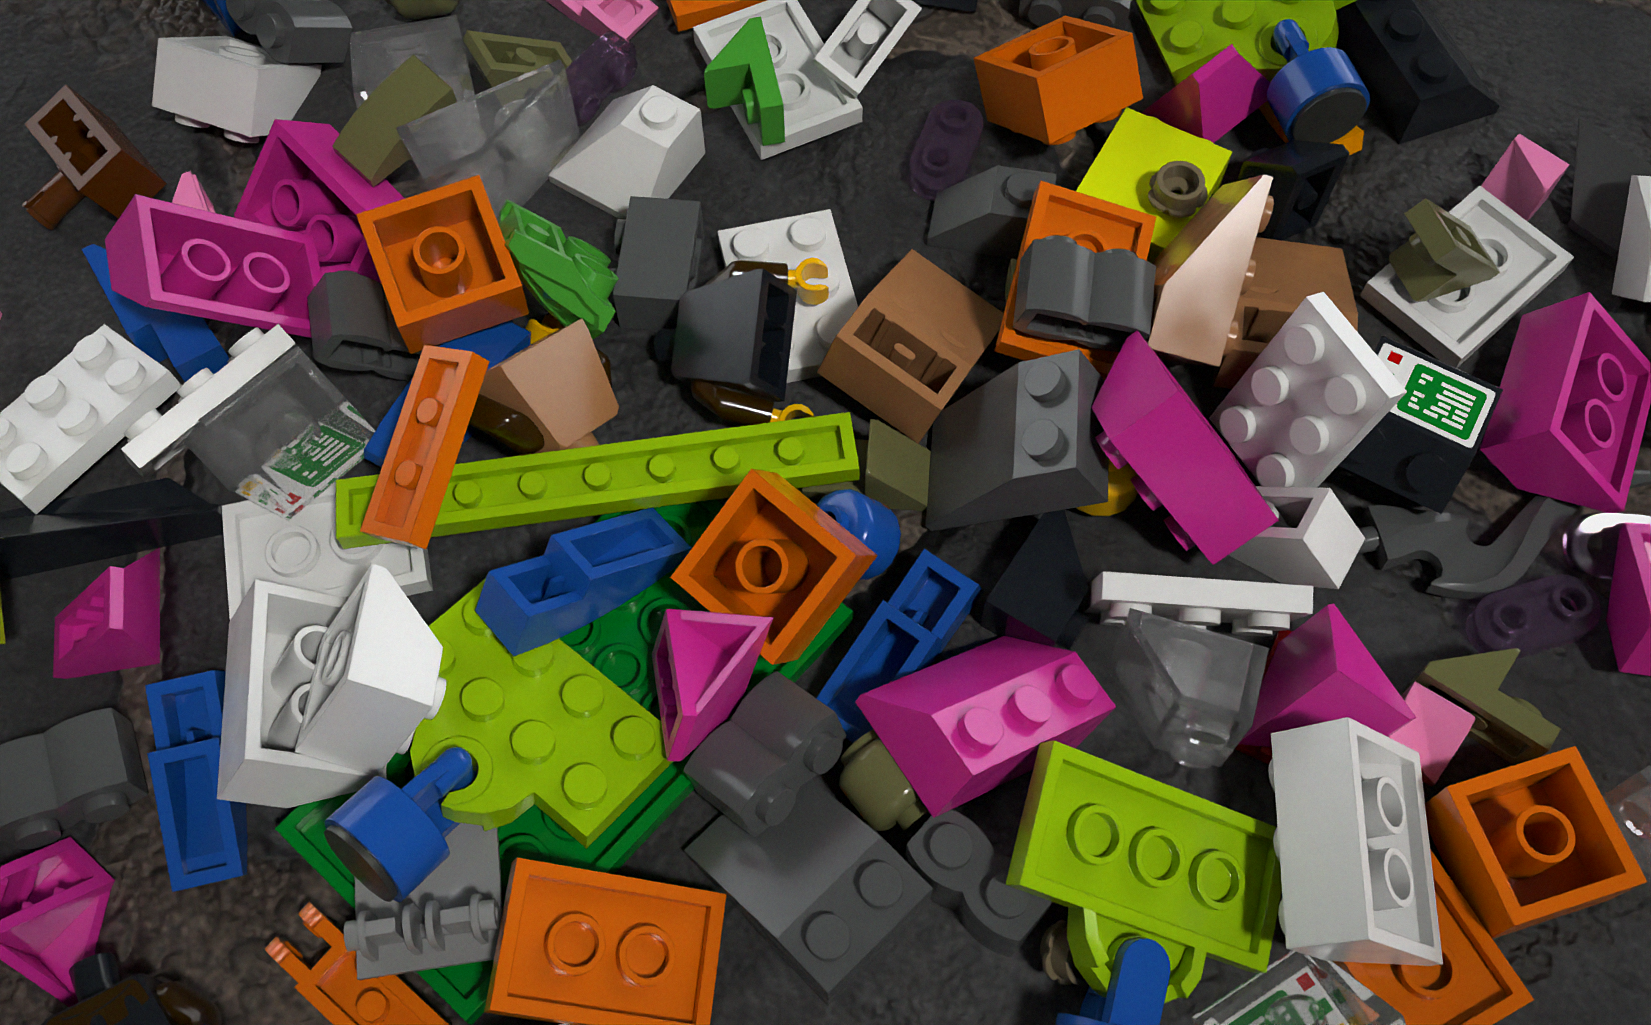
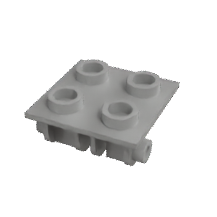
(442, 922)

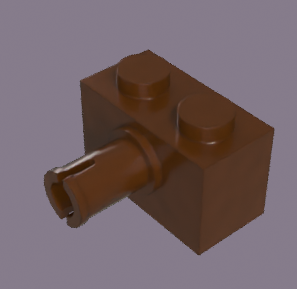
(91, 160)

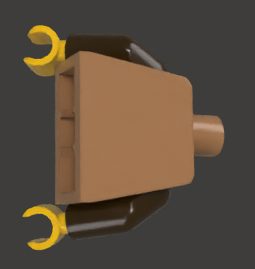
(548, 391)

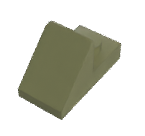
(508, 57)
(1440, 255)
(890, 470)
(1502, 722)

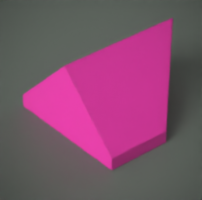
(1213, 97)
(111, 622)
(702, 672)
(1324, 676)
(52, 914)

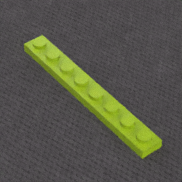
(621, 476)

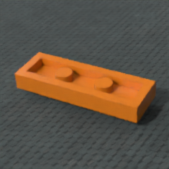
(425, 446)

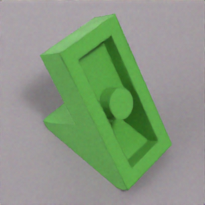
(747, 76)

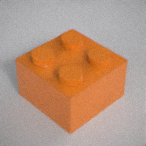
(1059, 79)
(443, 264)
(776, 559)
(1531, 842)

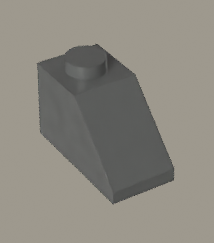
(986, 211)

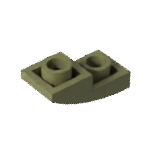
(370, 136)

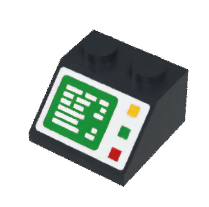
(1429, 432)

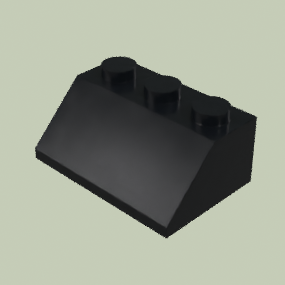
(1411, 67)

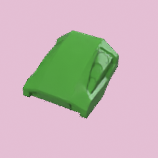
(561, 273)

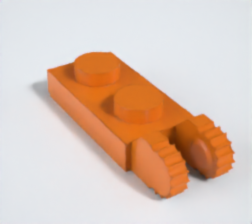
(334, 983)

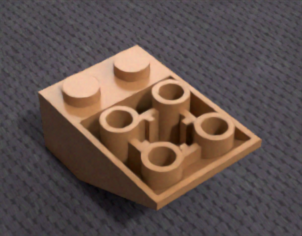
(1206, 273)
(1282, 280)
(911, 344)

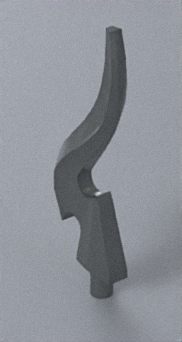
(1460, 565)

